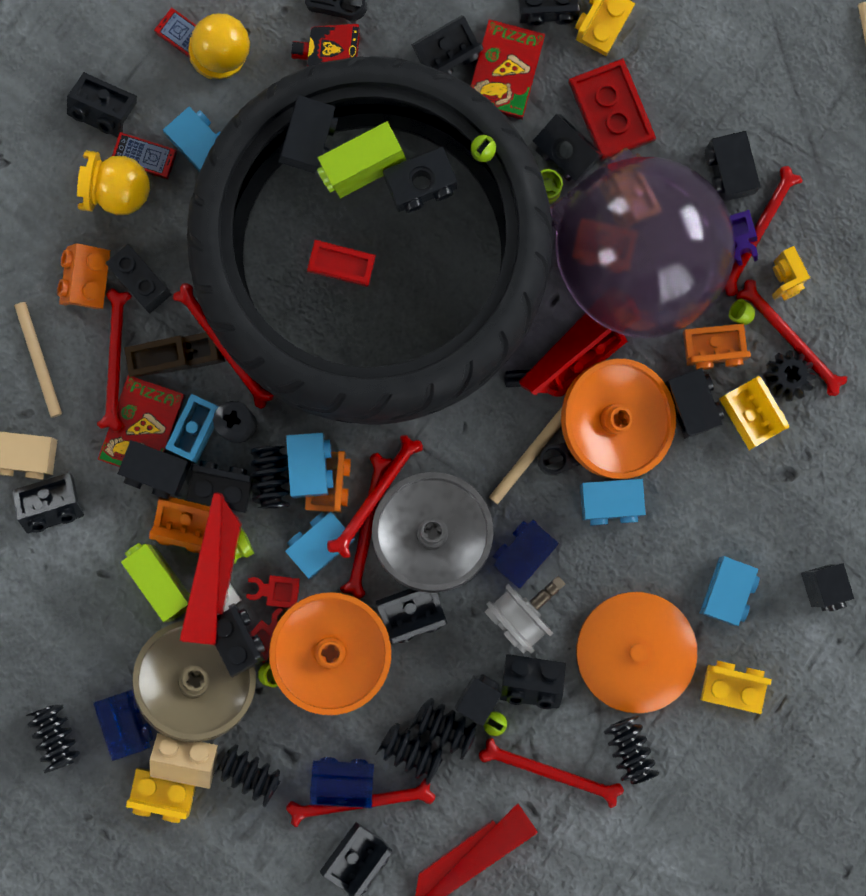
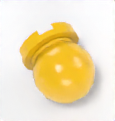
(219, 46)
(115, 184)

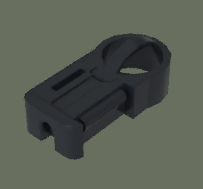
(334, 8)
(567, 458)

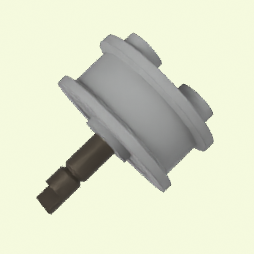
(521, 617)

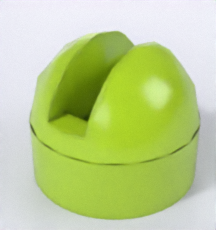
(489, 151)
(741, 312)
(264, 672)
(498, 718)

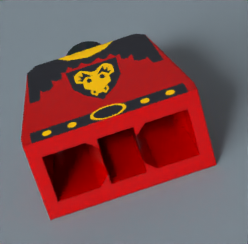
(328, 44)

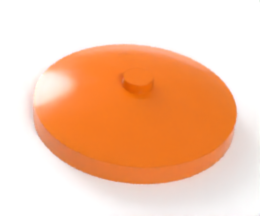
(618, 419)
(636, 652)
(330, 653)

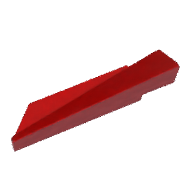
(577, 350)
(212, 573)
(475, 854)

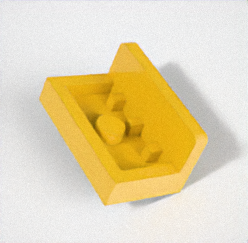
(754, 412)

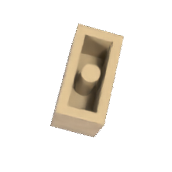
(27, 454)
(183, 761)

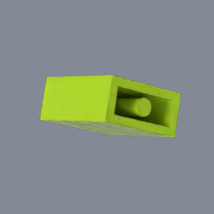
(360, 160)
(156, 581)

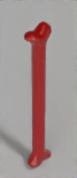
(787, 180)
(751, 294)
(186, 297)
(111, 416)
(341, 544)
(354, 584)
(608, 792)
(421, 793)

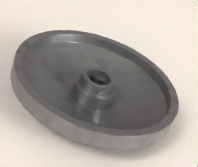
(432, 532)

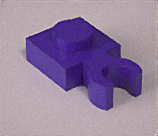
(744, 235)

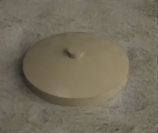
(188, 689)

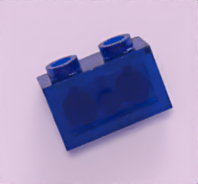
(524, 553)

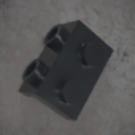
(448, 46)
(410, 614)
(533, 681)
(356, 860)

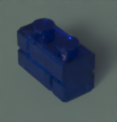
(122, 725)
(342, 783)

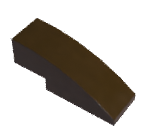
(172, 355)

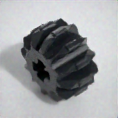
(779, 376)

